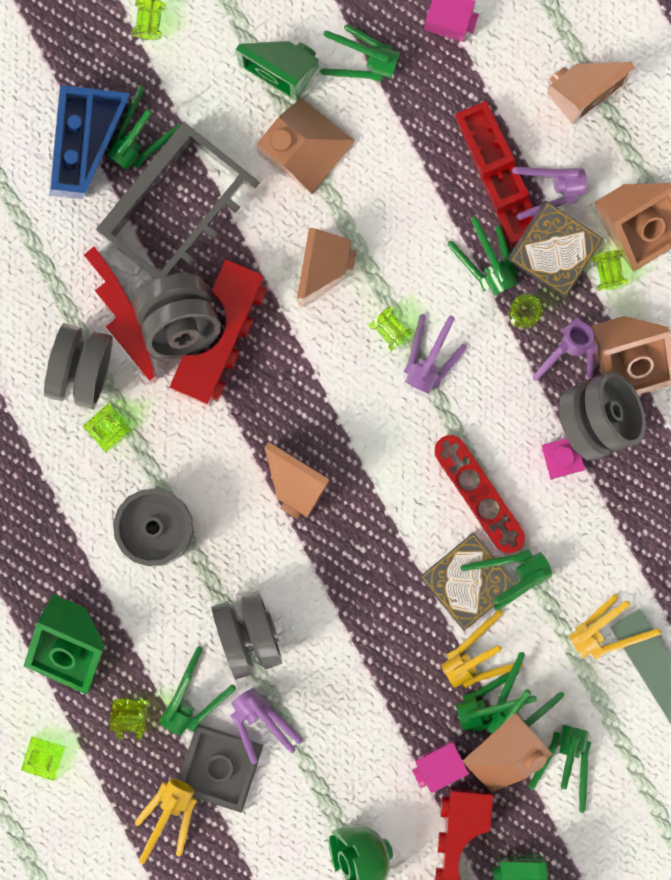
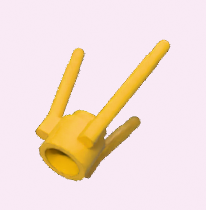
(588, 637)
(461, 668)
(175, 797)

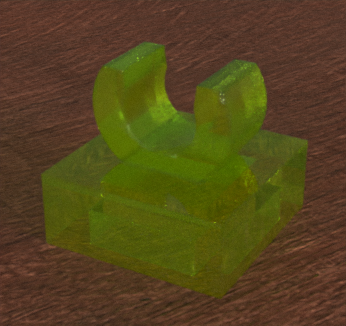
(107, 427)
(129, 716)
(43, 758)

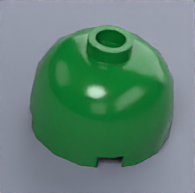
(360, 853)

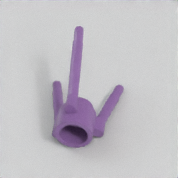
(566, 181)
(576, 341)
(423, 374)
(253, 707)

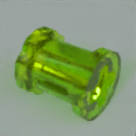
(148, 19)
(610, 270)
(525, 300)
(387, 317)

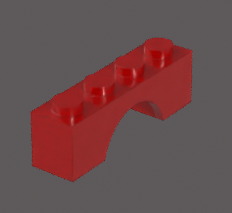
(201, 374)
(466, 816)

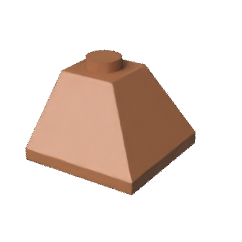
(586, 86)
(304, 145)
(638, 221)
(324, 264)
(636, 351)
(294, 482)
(508, 755)

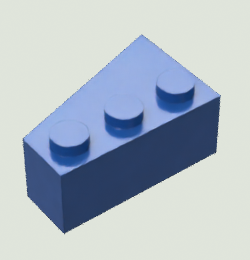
(81, 136)

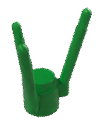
(381, 56)
(124, 149)
(499, 275)
(531, 574)
(179, 712)
(474, 712)
(501, 717)
(571, 743)

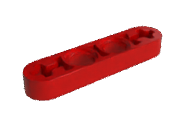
(483, 491)

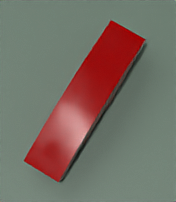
(495, 167)
(125, 325)

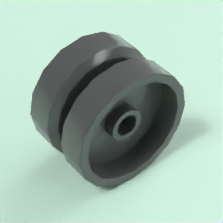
(176, 316)
(78, 366)
(602, 416)
(144, 508)
(246, 635)

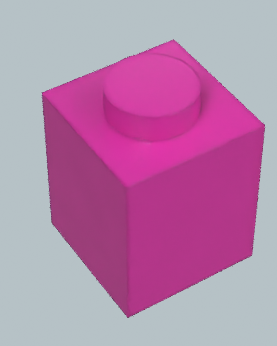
(451, 18)
(561, 459)
(439, 767)

